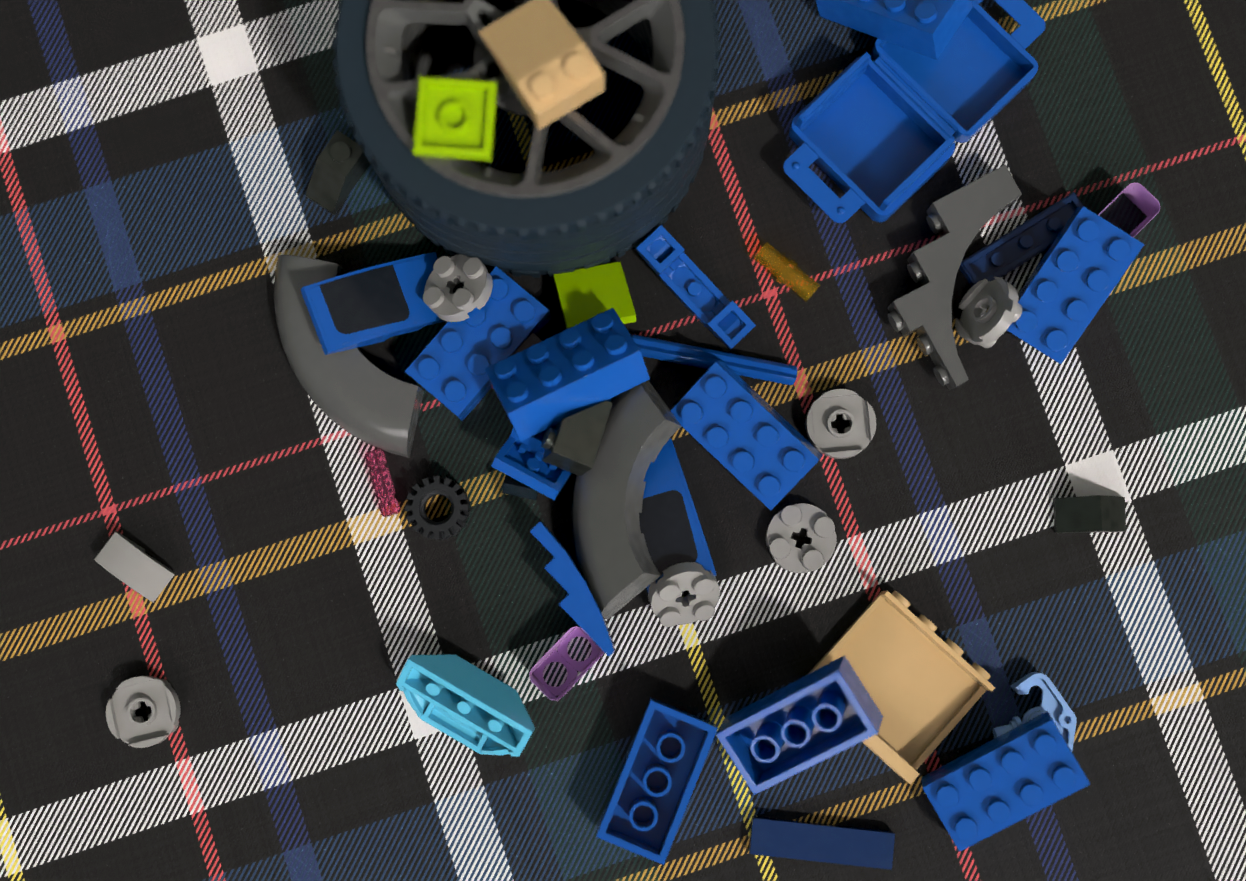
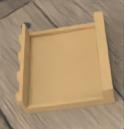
(911, 677)

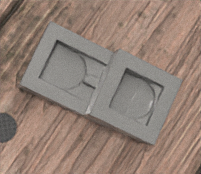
(134, 566)

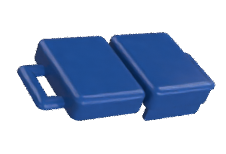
(896, 119)

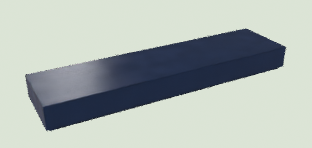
(1020, 243)
(821, 842)

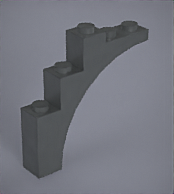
(935, 266)

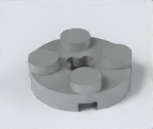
(449, 273)
(986, 327)
(853, 409)
(819, 530)
(678, 610)
(133, 729)

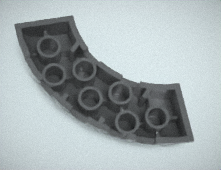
(341, 383)
(610, 497)

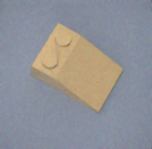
(543, 60)

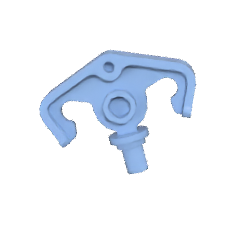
(1050, 701)

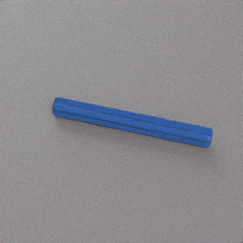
(705, 358)

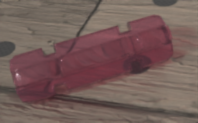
(382, 483)

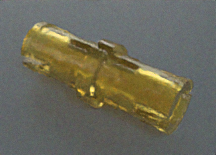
(786, 271)

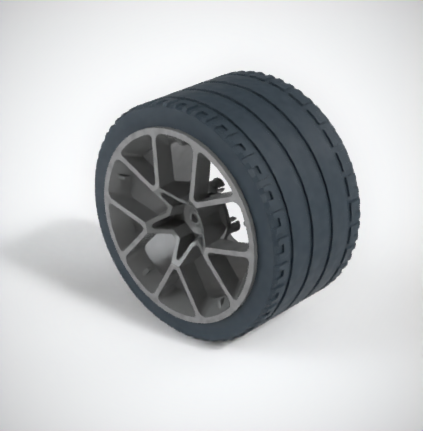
(533, 218)

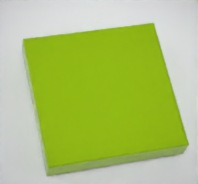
(455, 118)
(592, 292)

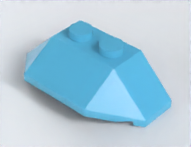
(466, 704)

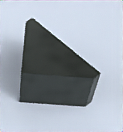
(1089, 514)

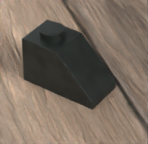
(336, 172)
(576, 439)

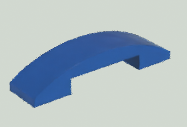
(694, 288)

